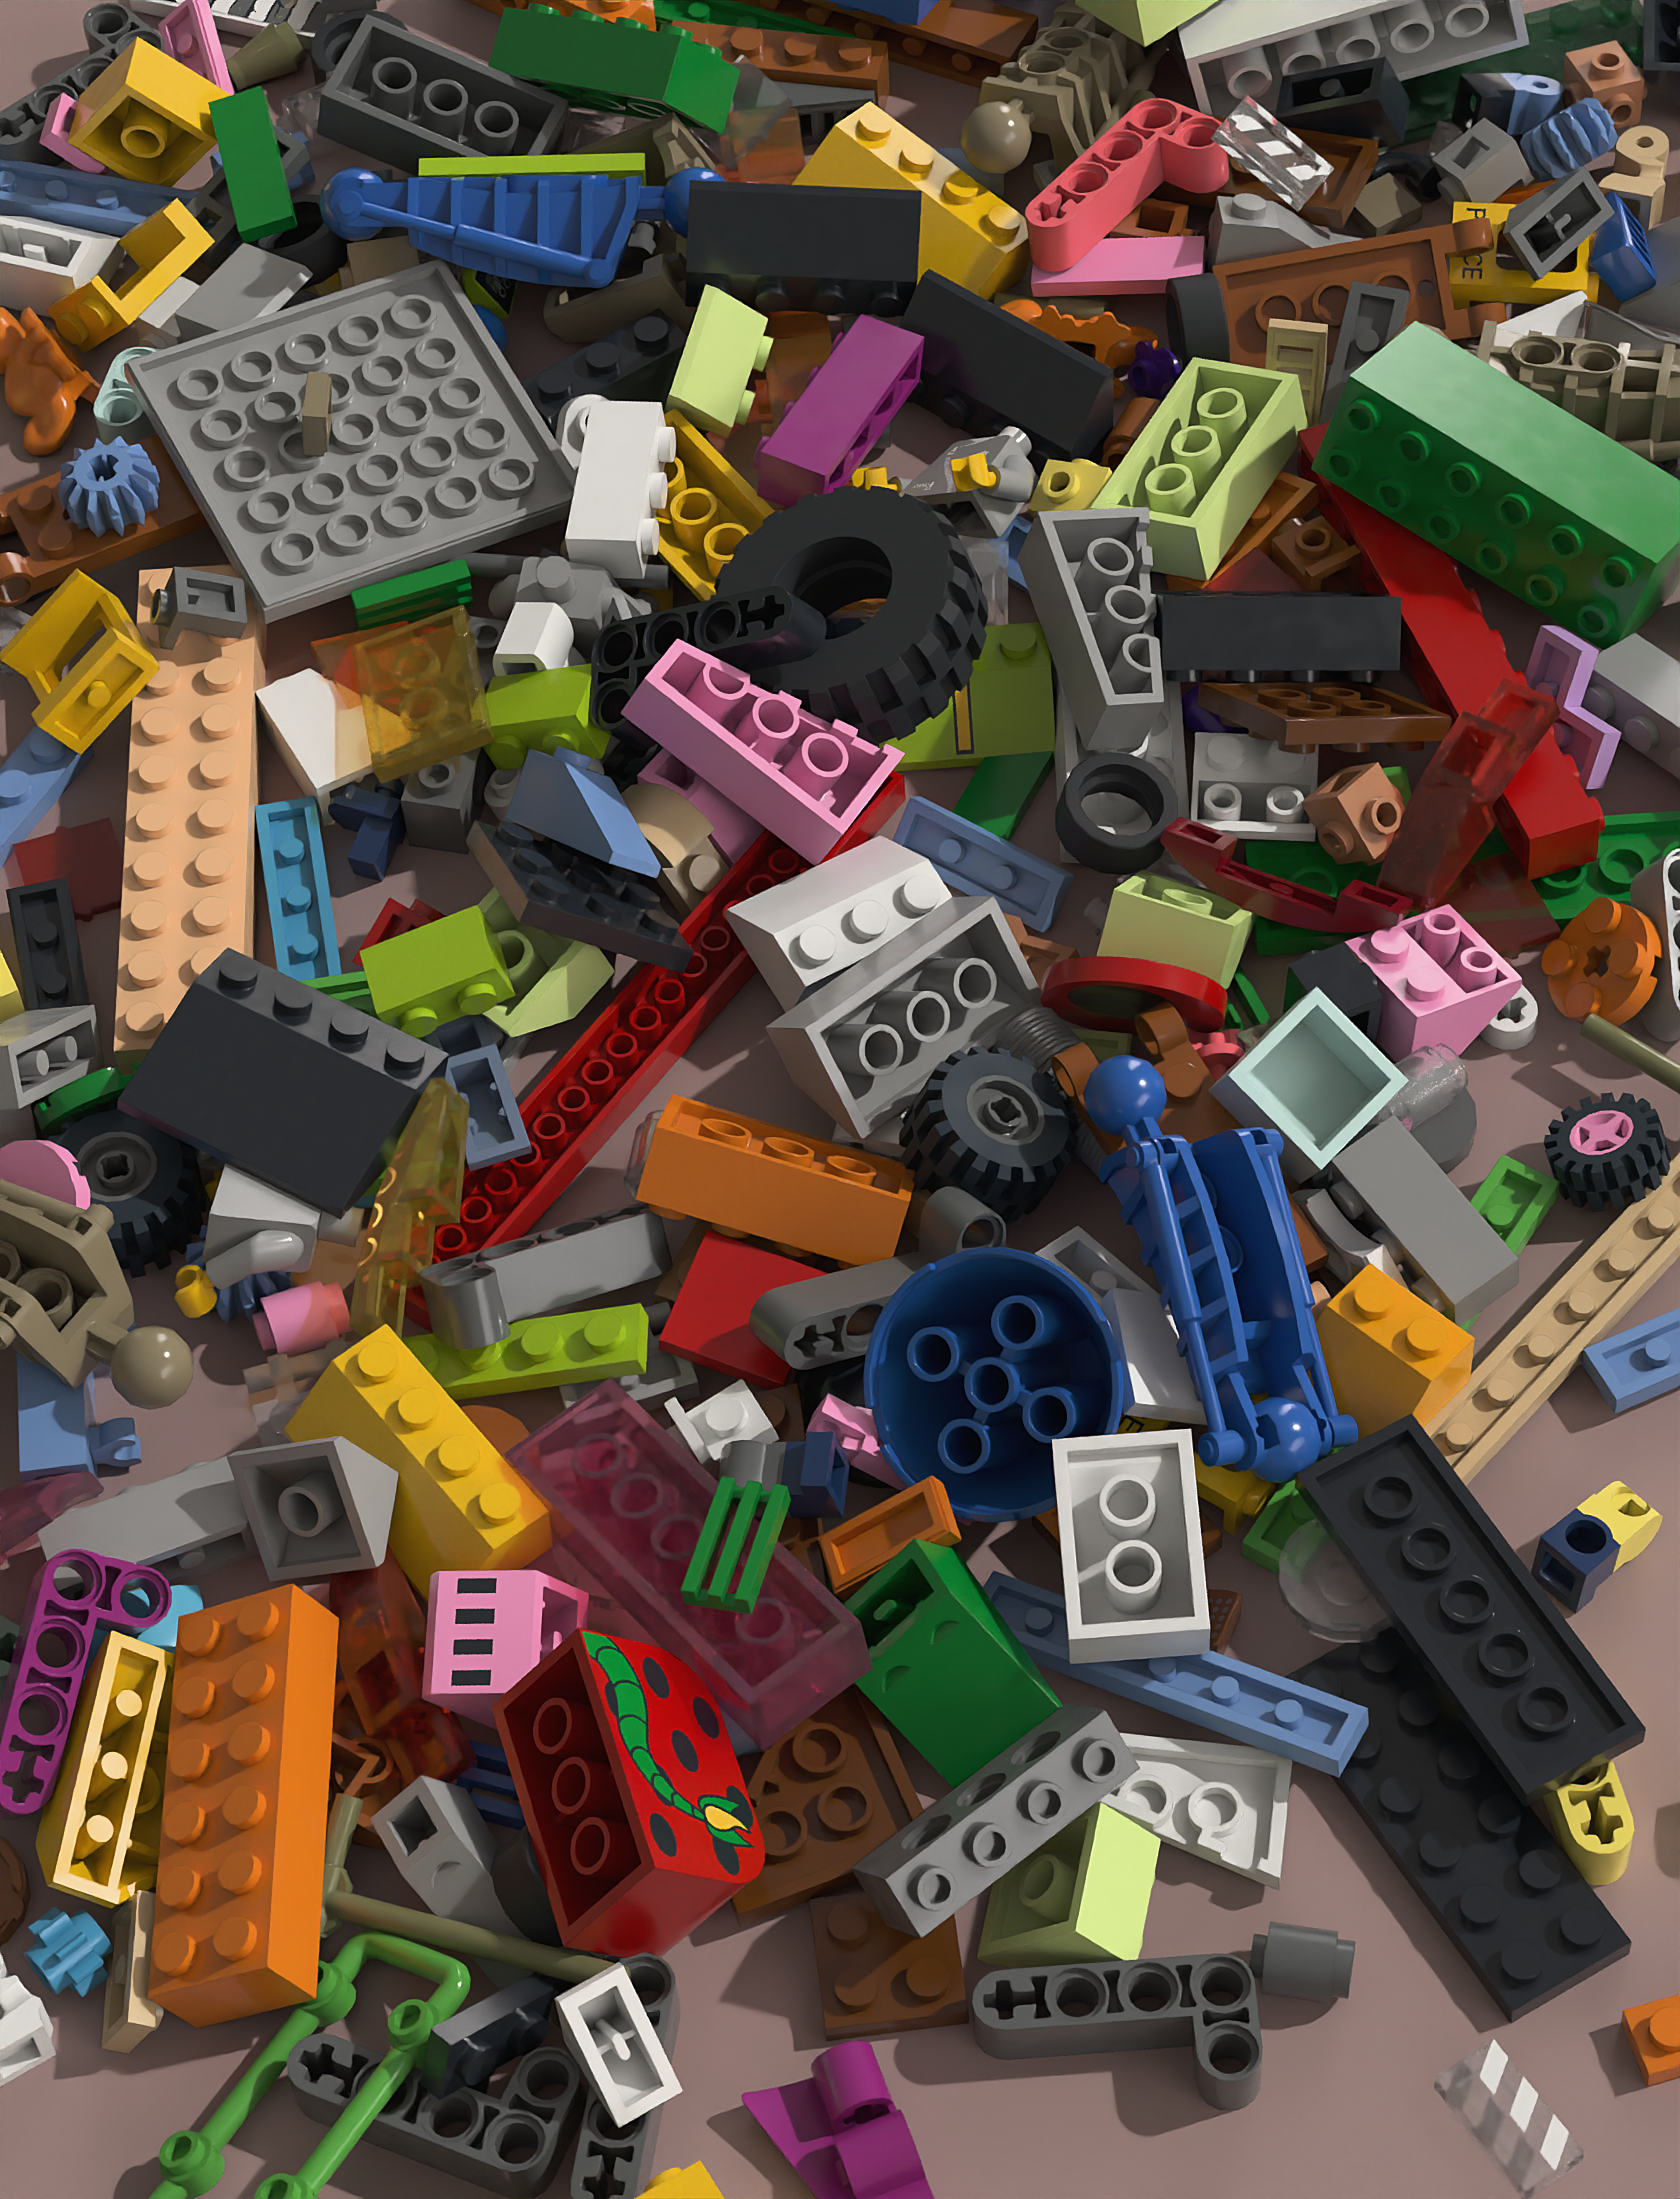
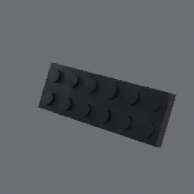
(1469, 1610)
(1462, 1832)

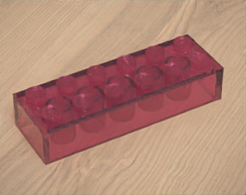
(632, 1517)

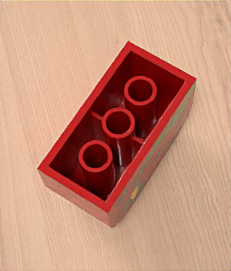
(627, 1793)

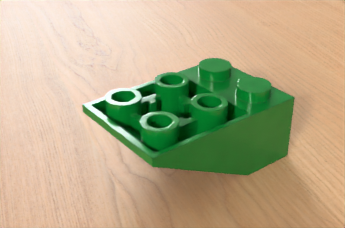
(946, 1661)

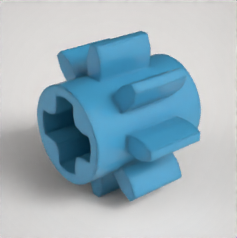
(68, 1951)

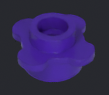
(1153, 371)

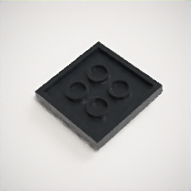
(578, 896)

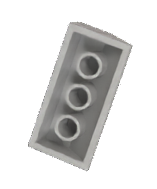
(895, 1015)

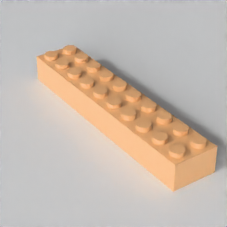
(188, 817)

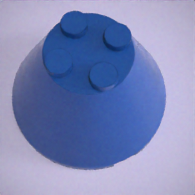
(982, 1372)

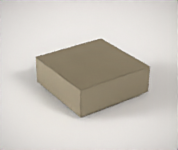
(1385, 207)
(317, 413)

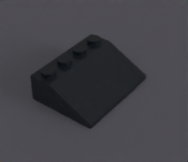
(282, 1082)

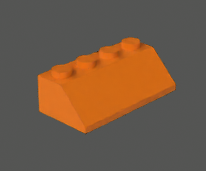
(775, 1184)

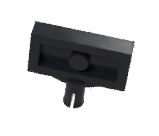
(487, 2036)

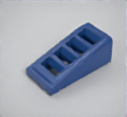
(1623, 253)

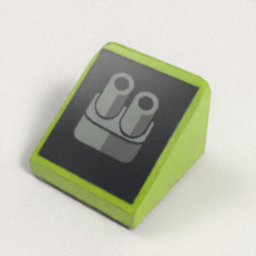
(490, 291)

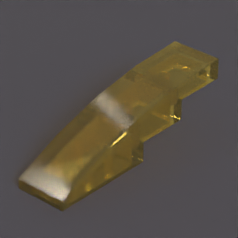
(415, 1195)

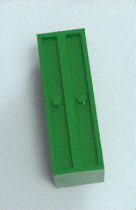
(1507, 485)

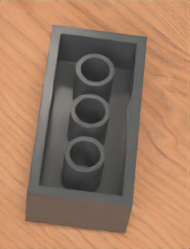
(420, 100)

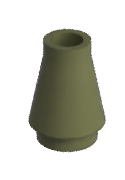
(267, 56)

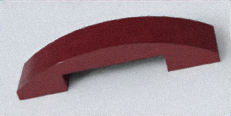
(1208, 856)

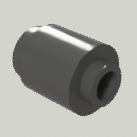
(1302, 1962)

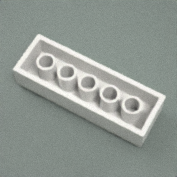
(1252, 44)

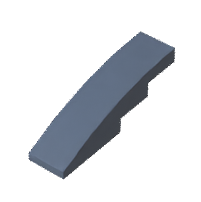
(480, 1078)

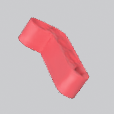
(1118, 172)

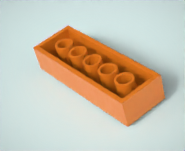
(245, 1808)

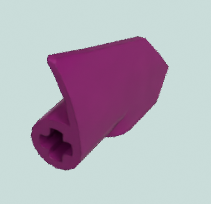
(843, 2129)

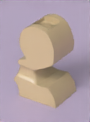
(1640, 173)

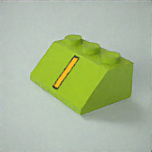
(998, 711)

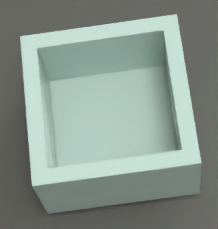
(1310, 1082)

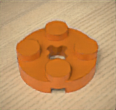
(1579, 951)

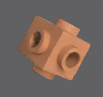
(1610, 77)
(1356, 814)

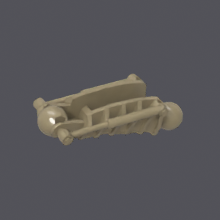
(1064, 85)
(1612, 389)
(65, 1263)

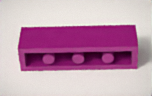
(840, 412)

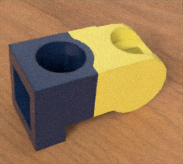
(1593, 1544)

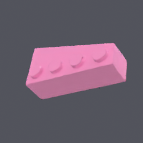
(760, 748)

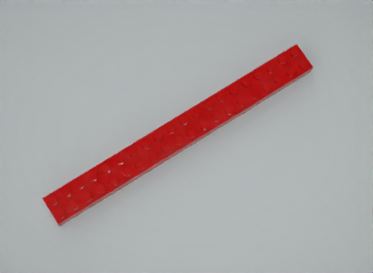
(628, 1052)

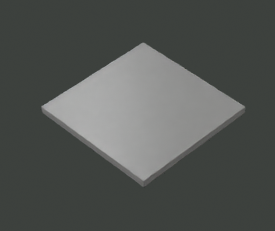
(423, 452)

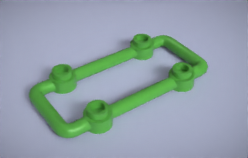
(193, 2160)

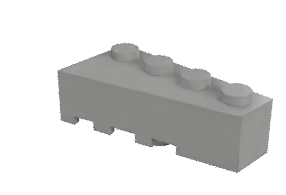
(1098, 618)

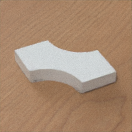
(1347, 1246)

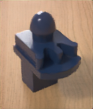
(377, 820)

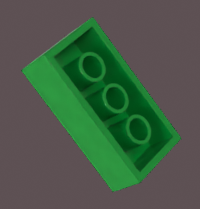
(617, 66)

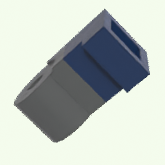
(811, 1469)

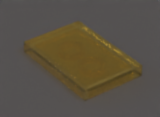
(422, 694)

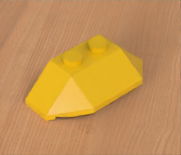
(108, 1795)

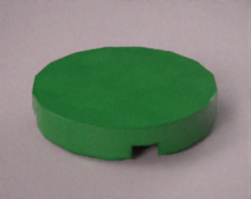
(81, 1094)

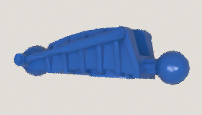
(512, 225)
(1228, 1272)

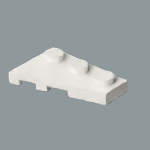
(1210, 1801)

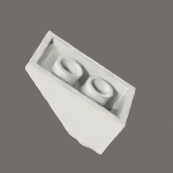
(1131, 1546)

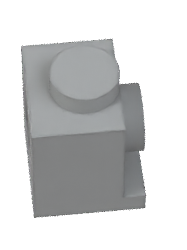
(1480, 165)

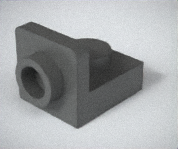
(199, 604)

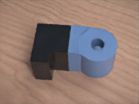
(1506, 100)

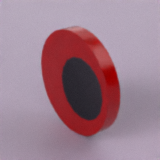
(1111, 990)

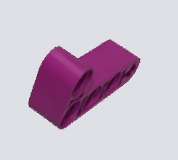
(59, 1687)

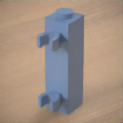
(60, 1426)

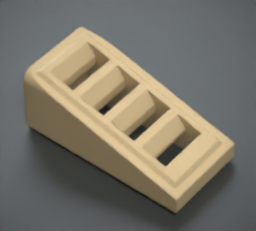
(1311, 364)

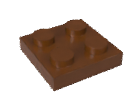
(882, 1977)

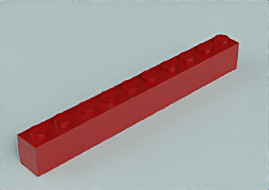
(1459, 667)

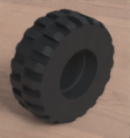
(859, 549)

